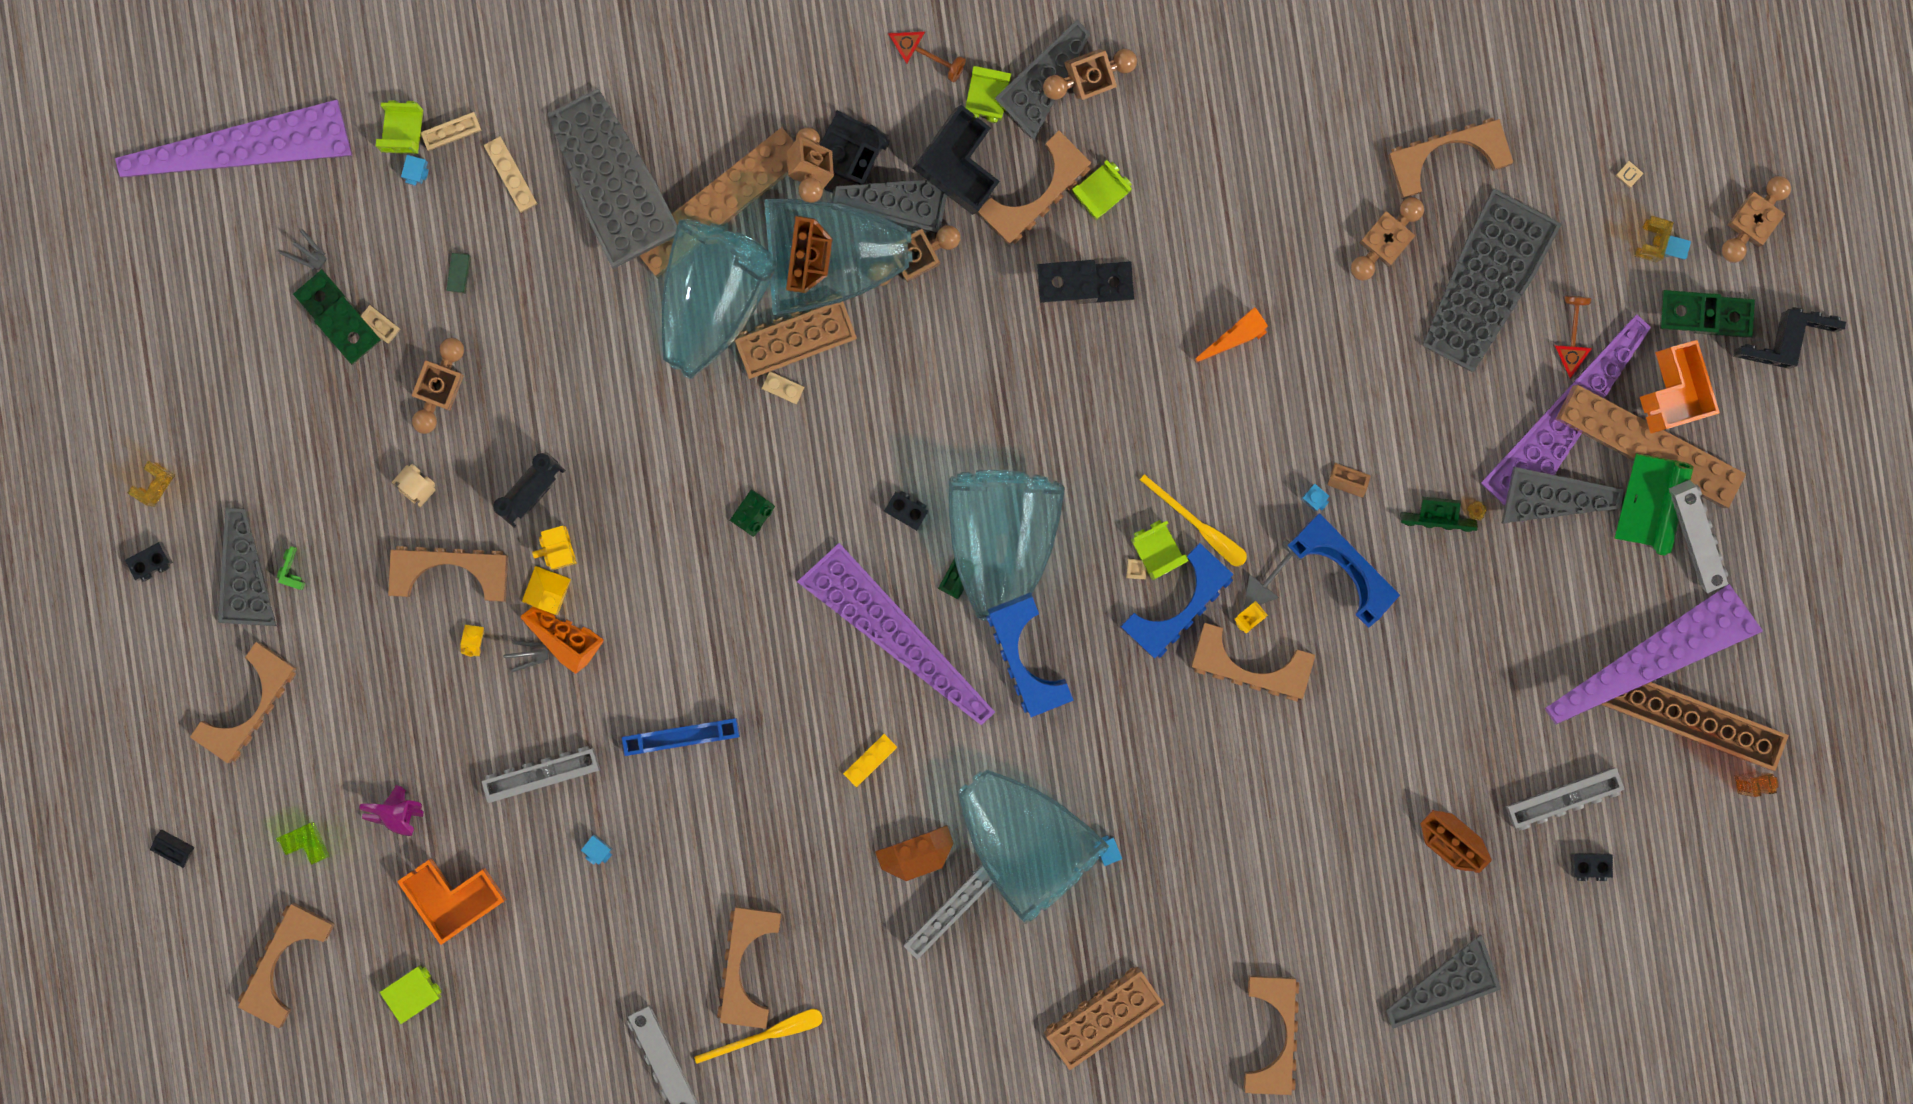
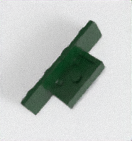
(1439, 513)

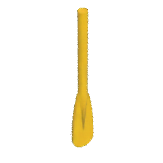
(1222, 544)
(792, 1025)

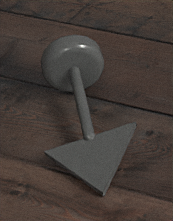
(1259, 592)

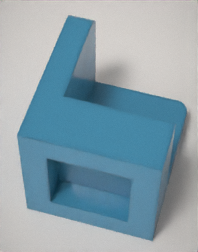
(1677, 248)

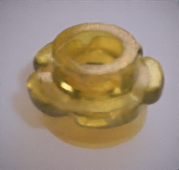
(1476, 505)

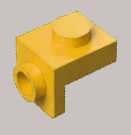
(1250, 617)
(471, 640)

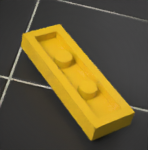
(870, 760)

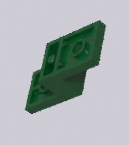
(1707, 314)
(337, 317)

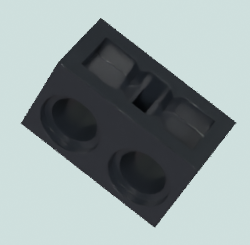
(904, 514)
(147, 557)
(1592, 861)

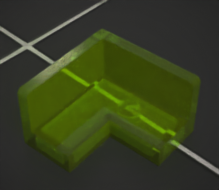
(307, 838)

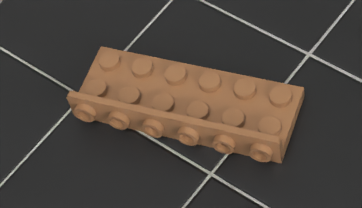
(794, 338)
(1103, 1017)

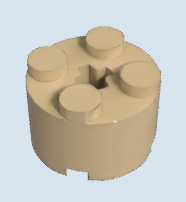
(413, 485)

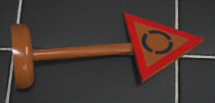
(907, 45)
(1571, 355)

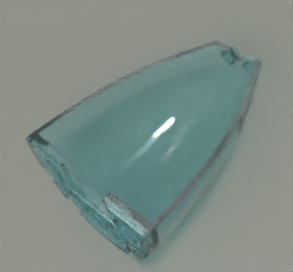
(862, 256)
(709, 292)
(1002, 533)
(1027, 842)

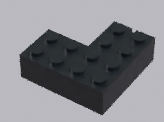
(949, 165)

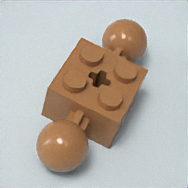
(1101, 79)
(810, 164)
(1743, 221)
(946, 238)
(1364, 266)
(451, 351)

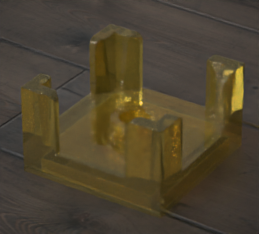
(1660, 241)
(157, 486)

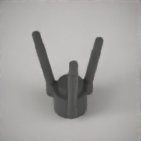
(315, 259)
(539, 653)

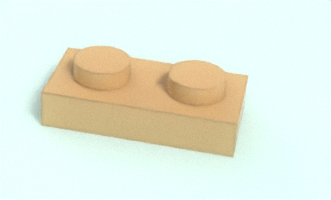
(380, 324)
(783, 388)

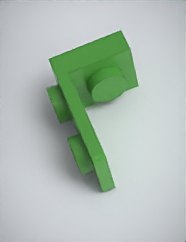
(292, 581)

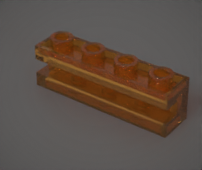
(1755, 783)

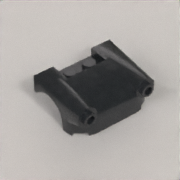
(853, 150)
(528, 488)

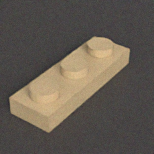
(451, 131)

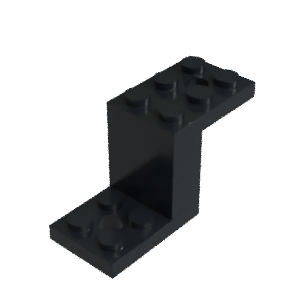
(1085, 282)
(1790, 338)

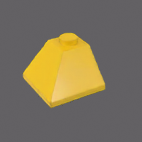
(546, 590)

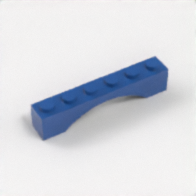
(680, 736)

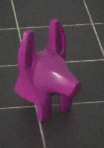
(394, 812)

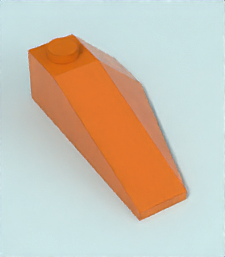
(568, 643)

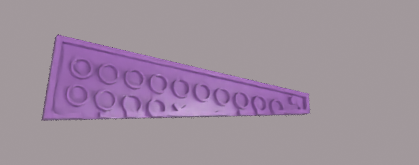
(290, 136)
(1549, 440)
(861, 601)
(1695, 635)

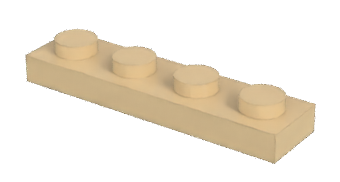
(510, 174)

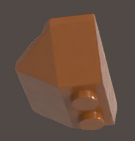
(808, 255)
(1454, 842)
(917, 855)

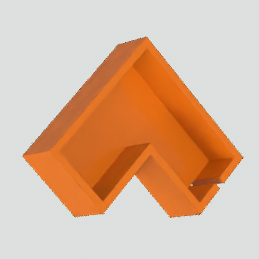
(1687, 389)
(449, 909)

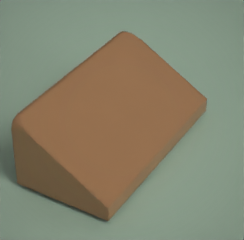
(1349, 480)

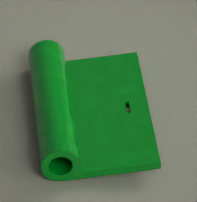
(1653, 515)

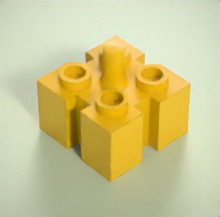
(556, 548)

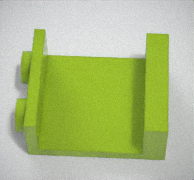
(983, 89)
(401, 127)
(1102, 189)
(1158, 550)
(411, 994)

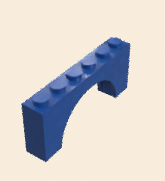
(1210, 578)
(1374, 591)
(1037, 693)

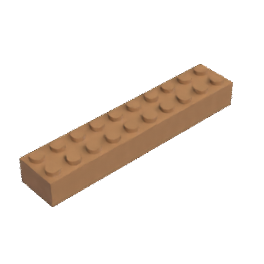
(730, 192)
(1631, 435)
(1702, 724)

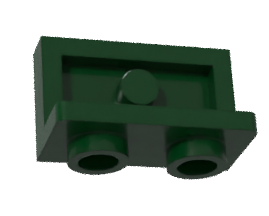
(752, 513)

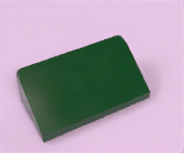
(458, 273)
(952, 582)

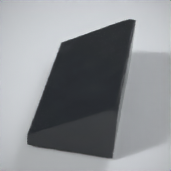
(172, 848)

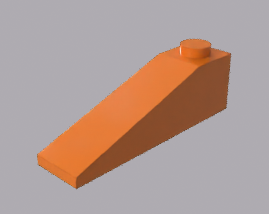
(1245, 330)

